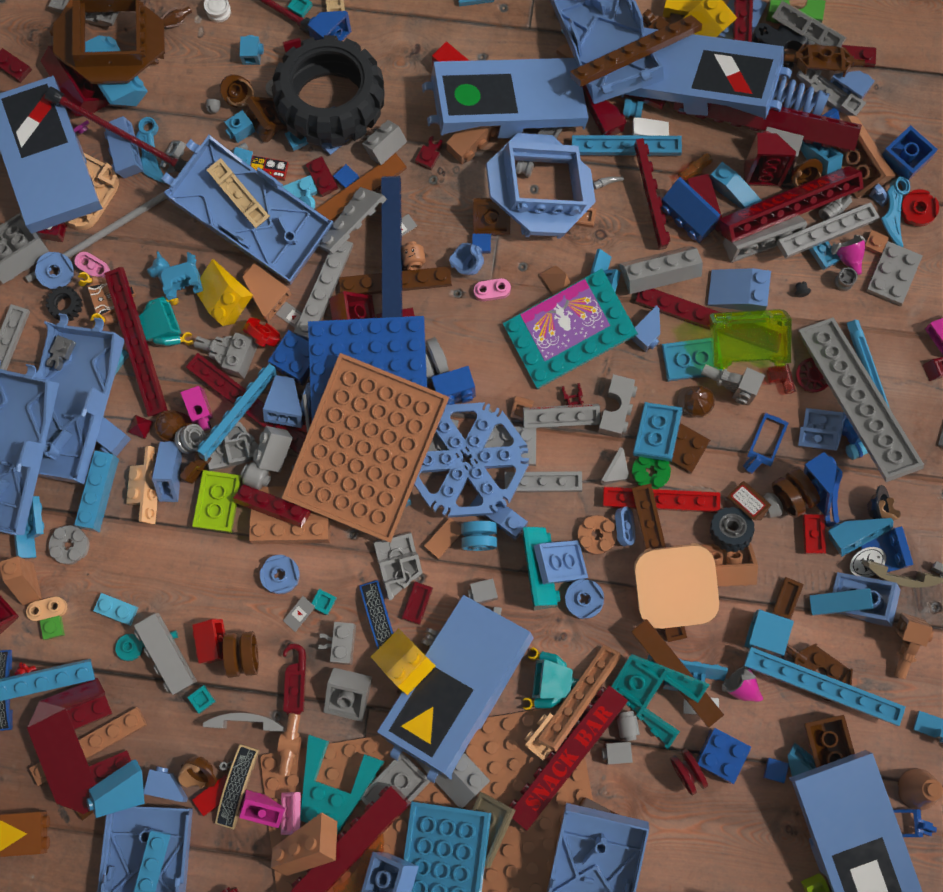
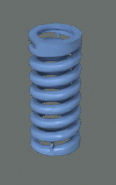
(819, 99)

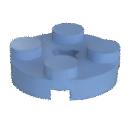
(44, 266)
(269, 570)
(583, 610)

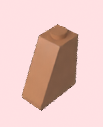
(266, 291)
(21, 579)

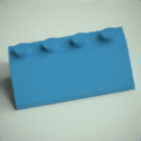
(117, 93)

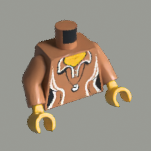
(101, 298)

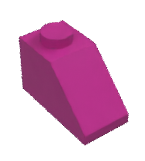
(261, 809)

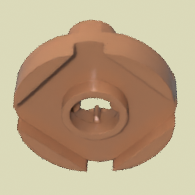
(588, 541)

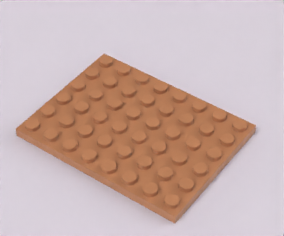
(365, 447)

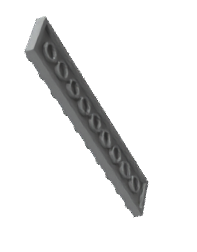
(860, 400)

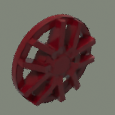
(813, 376)

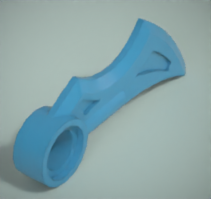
(149, 161)
(891, 219)

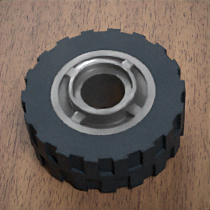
(728, 539)

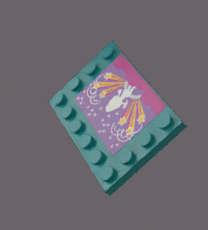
(570, 328)

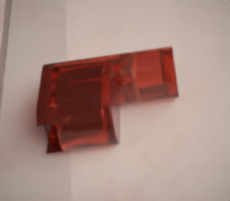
(782, 375)

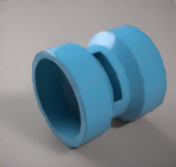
(633, 109)

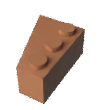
(467, 142)
(307, 847)

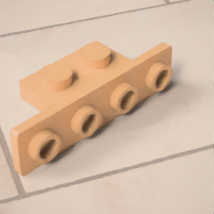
(141, 487)

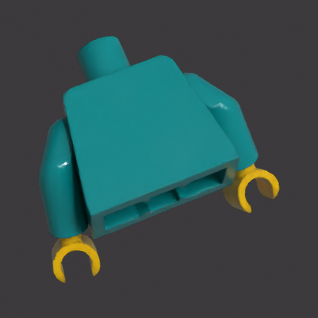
(161, 324)
(551, 680)

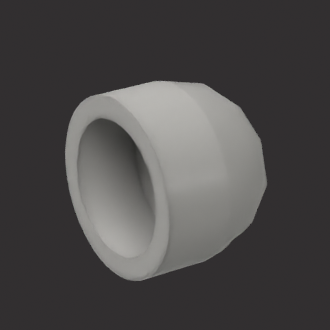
(213, 105)

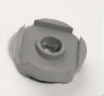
(60, 537)

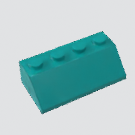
(542, 595)

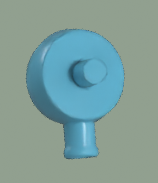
(308, 199)

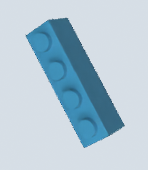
(96, 491)

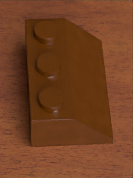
(829, 739)

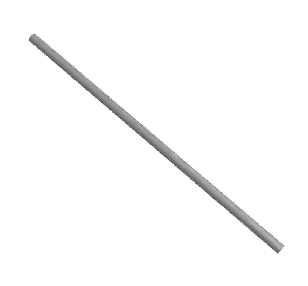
(115, 225)

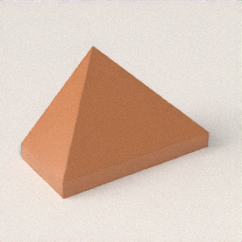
(555, 279)

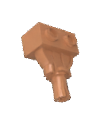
(914, 634)

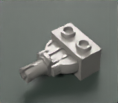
(230, 352)
(743, 386)

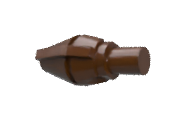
(175, 17)

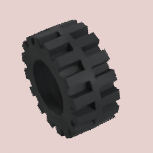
(57, 296)

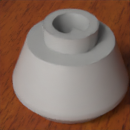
(776, 506)

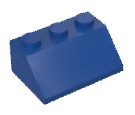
(690, 210)
(822, 474)

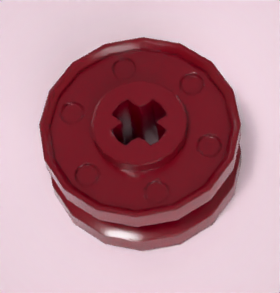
(689, 772)

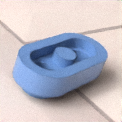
(625, 526)

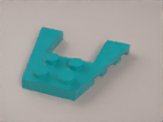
(639, 683)
(329, 800)

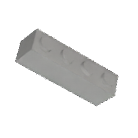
(165, 654)

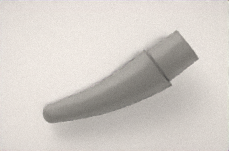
(605, 181)

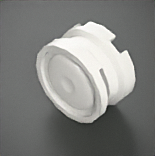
(217, 10)

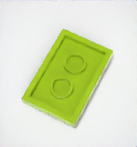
(215, 501)

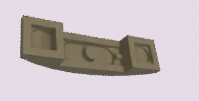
(922, 578)

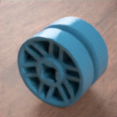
(479, 535)

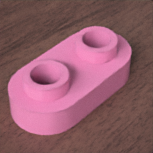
(94, 264)
(492, 290)

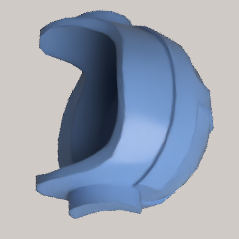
(467, 259)

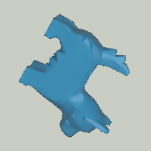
(177, 276)

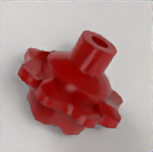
(23, 668)

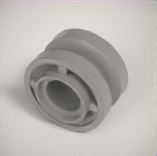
(189, 438)

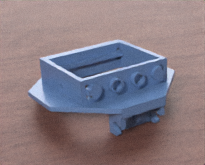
(540, 216)

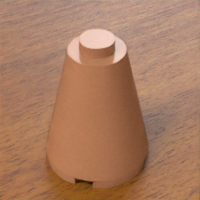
(919, 789)

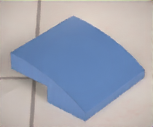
(822, 429)

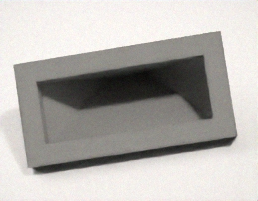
(617, 470)

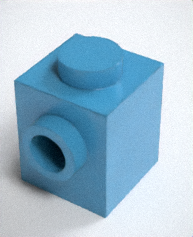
(251, 50)
(239, 127)

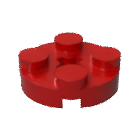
(926, 201)
(263, 334)

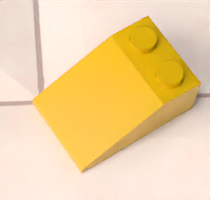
(714, 17)
(223, 294)
(403, 661)

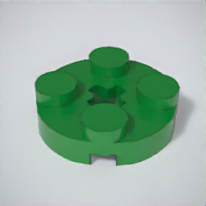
(642, 477)

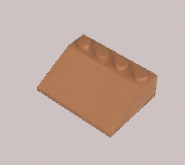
(270, 530)

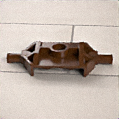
(814, 58)
(815, 657)

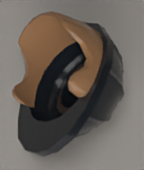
(881, 505)

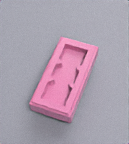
(291, 817)

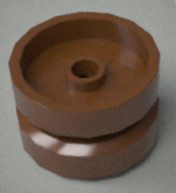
(796, 492)
(240, 654)

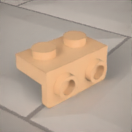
(532, 738)

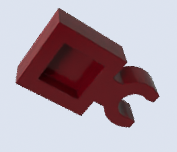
(429, 155)

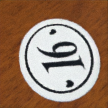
(871, 554)

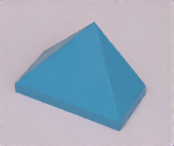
(800, 760)

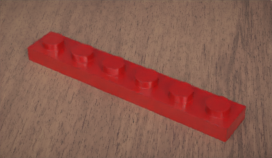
(665, 499)

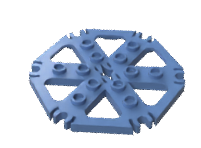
(477, 474)

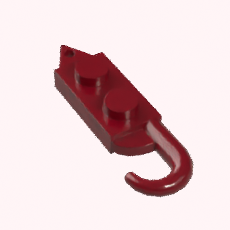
(295, 682)

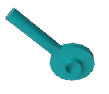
(130, 648)

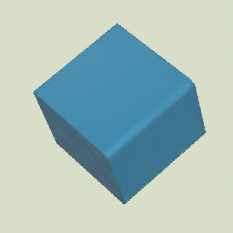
(769, 633)

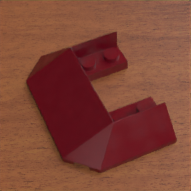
(58, 746)

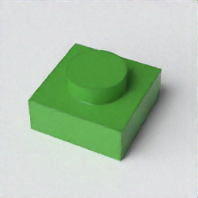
(52, 627)

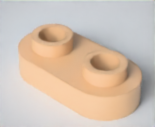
(46, 608)

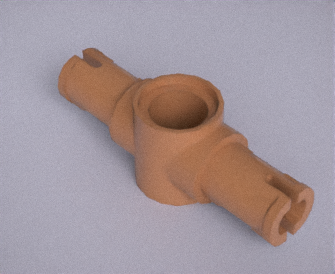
(289, 744)

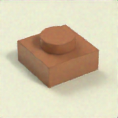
(876, 242)

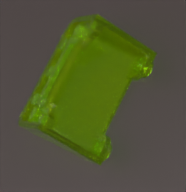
(751, 337)

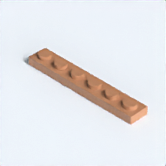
(579, 698)
(102, 738)

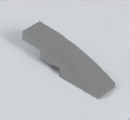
(808, 26)

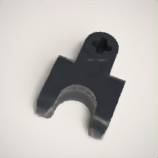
(782, 36)

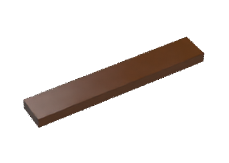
(664, 656)

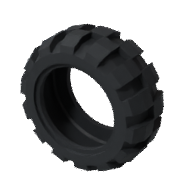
(319, 59)

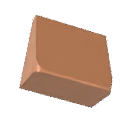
(518, 405)

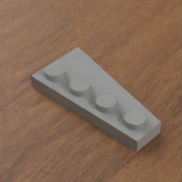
(350, 219)

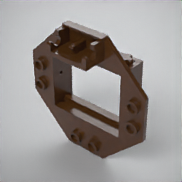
(109, 65)

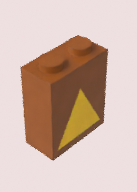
(24, 834)

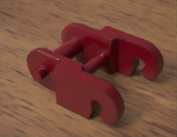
(579, 395)

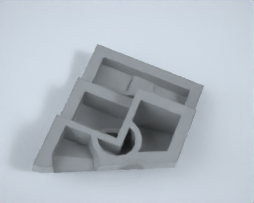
(234, 450)
(397, 562)

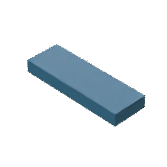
(841, 602)

